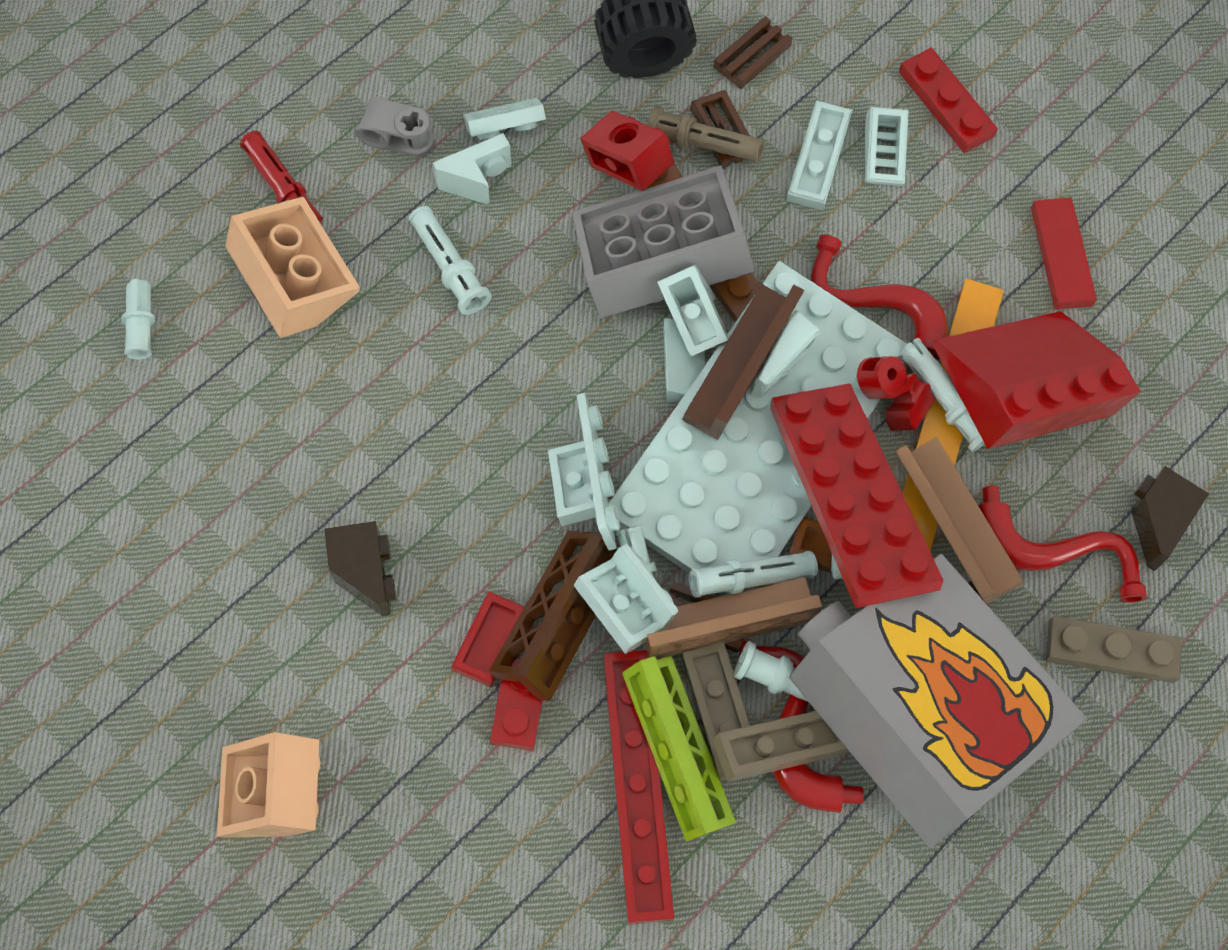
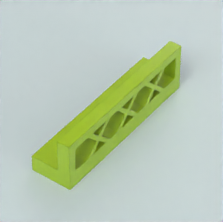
(671, 747)

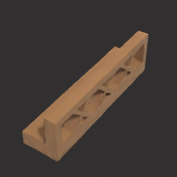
(961, 520)
(736, 617)

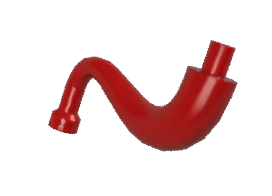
(919, 305)
(1043, 556)
(801, 782)

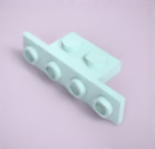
(579, 477)

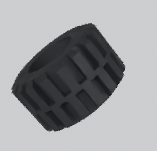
(644, 35)

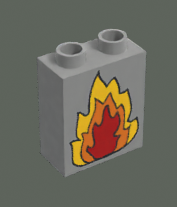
(933, 700)

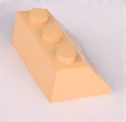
(290, 265)

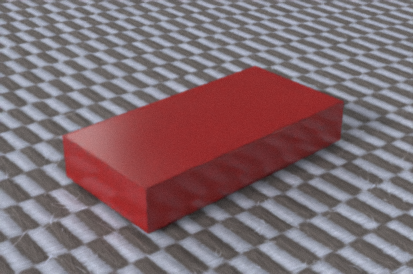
(486, 638)

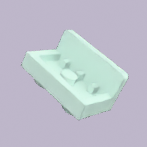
(627, 599)

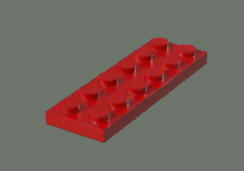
(855, 496)

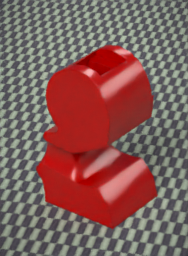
(887, 378)

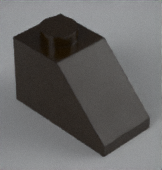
(1164, 513)

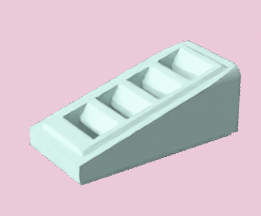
(889, 118)
(791, 345)

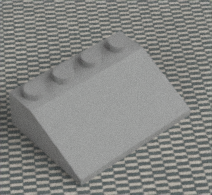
(658, 233)

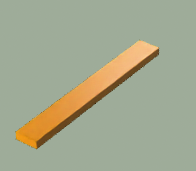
(974, 311)

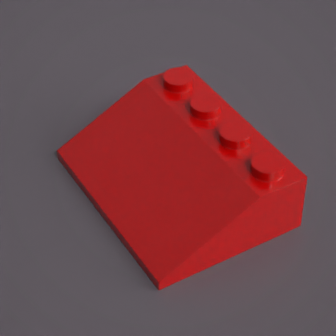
(1034, 377)

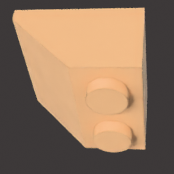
(269, 787)

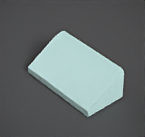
(679, 367)

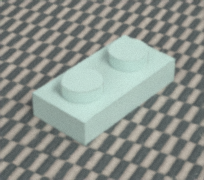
(520, 115)

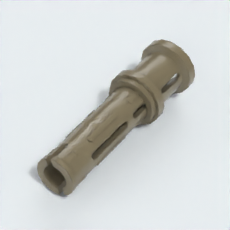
(687, 132)

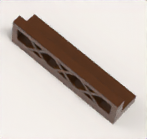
(740, 360)
(566, 620)

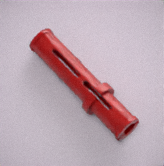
(273, 170)

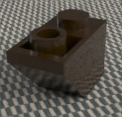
(357, 563)

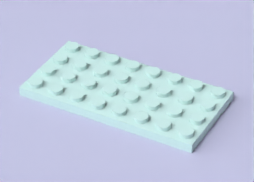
(742, 492)

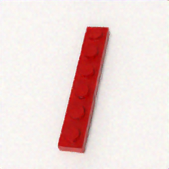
(638, 801)

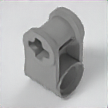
(393, 125)

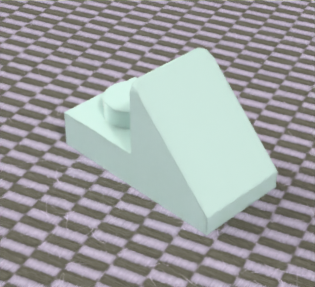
(466, 170)
(693, 310)

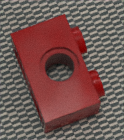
(627, 150)

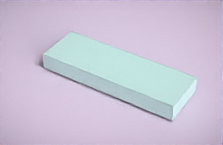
(819, 155)

